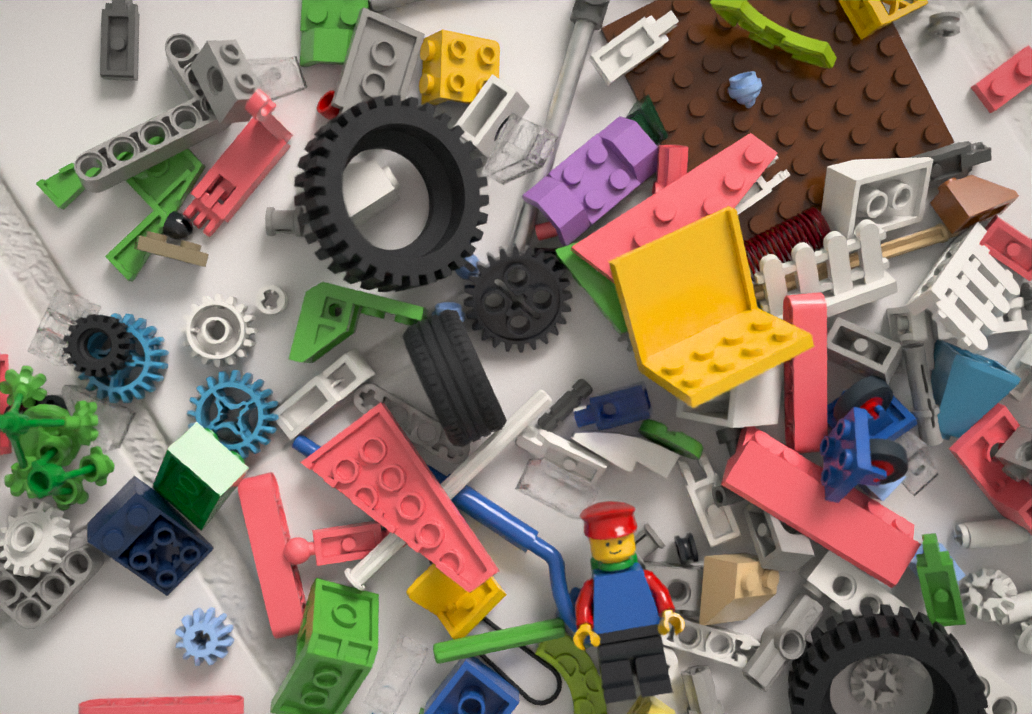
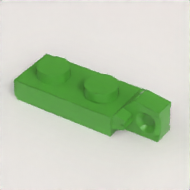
(939, 584)

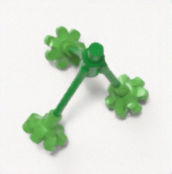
(26, 389)

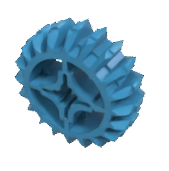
(151, 363)
(225, 402)

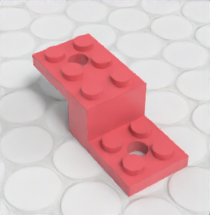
(973, 452)

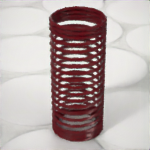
(809, 234)

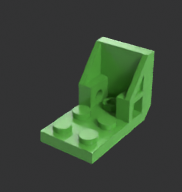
(322, 330)
(332, 650)

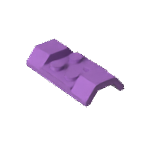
(595, 178)

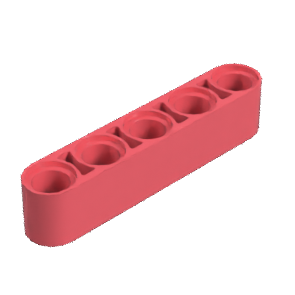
(806, 375)
(268, 537)
(165, 705)

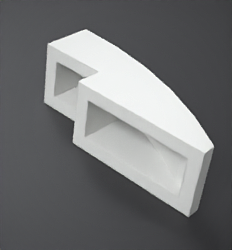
(323, 393)
(628, 450)

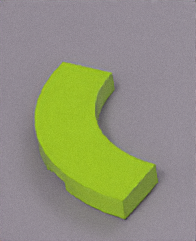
(771, 34)
(577, 671)

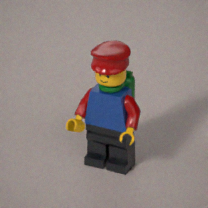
(623, 607)

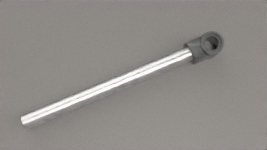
(587, 17)

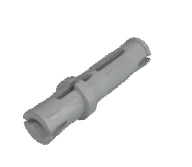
(922, 396)

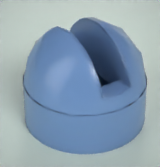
(463, 271)

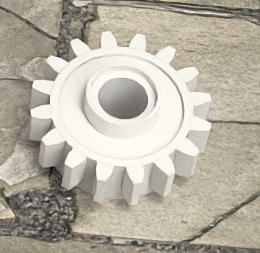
(201, 325)
(35, 539)

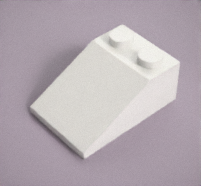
(877, 190)

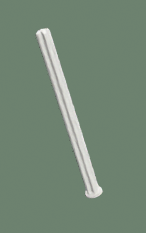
(455, 482)

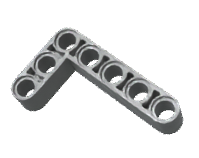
(164, 125)
(45, 593)

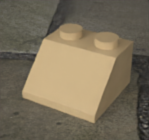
(734, 587)

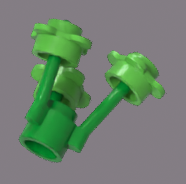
(65, 487)

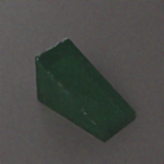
(648, 119)

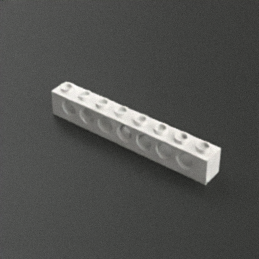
(827, 566)

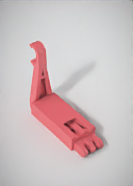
(240, 166)

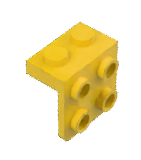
(456, 66)
(451, 603)

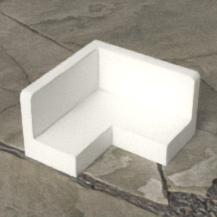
(910, 329)

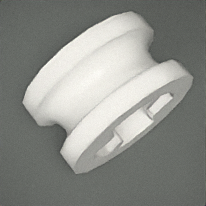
(261, 297)

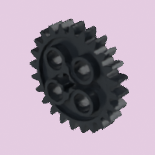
(537, 277)

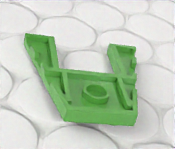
(160, 186)

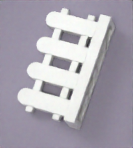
(844, 286)
(966, 290)

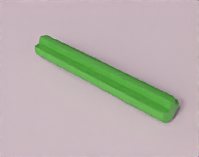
(498, 640)

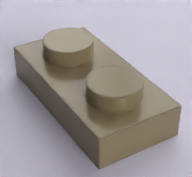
(186, 252)

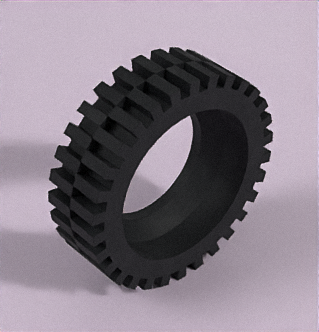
(444, 168)
(952, 674)

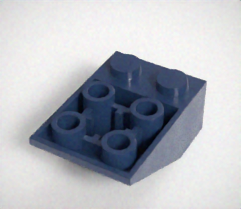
(148, 536)

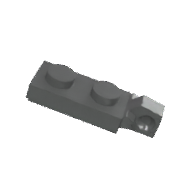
(119, 41)
(955, 160)

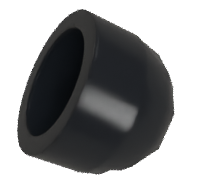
(177, 226)

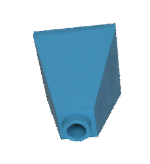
(966, 387)

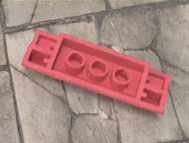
(792, 491)

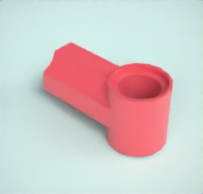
(671, 165)

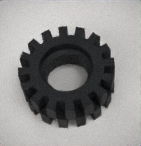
(79, 339)

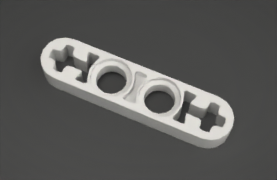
(704, 635)

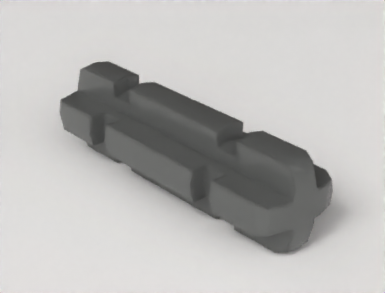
(565, 405)

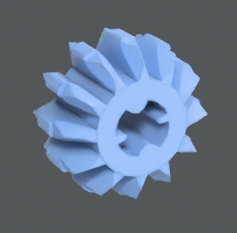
(199, 647)

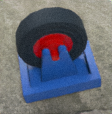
(885, 413)
(858, 458)

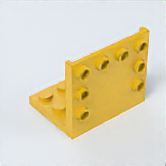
(697, 311)

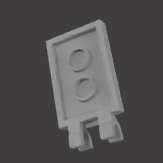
(377, 60)

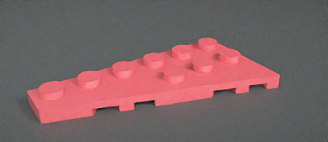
(699, 193)
(394, 486)

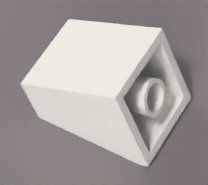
(365, 189)
(745, 405)

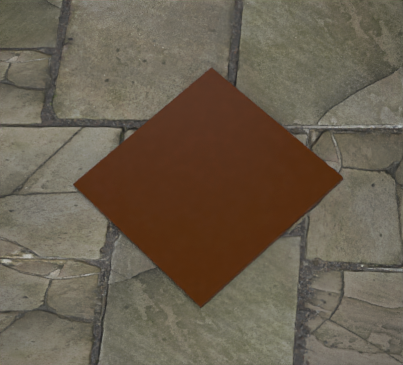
(806, 113)

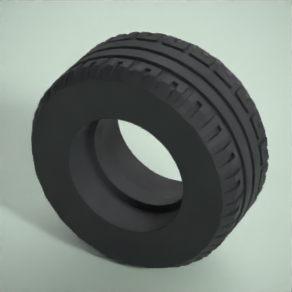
(453, 378)

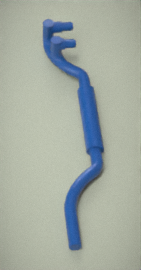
(510, 529)

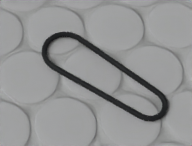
(537, 658)

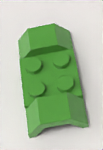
(327, 30)

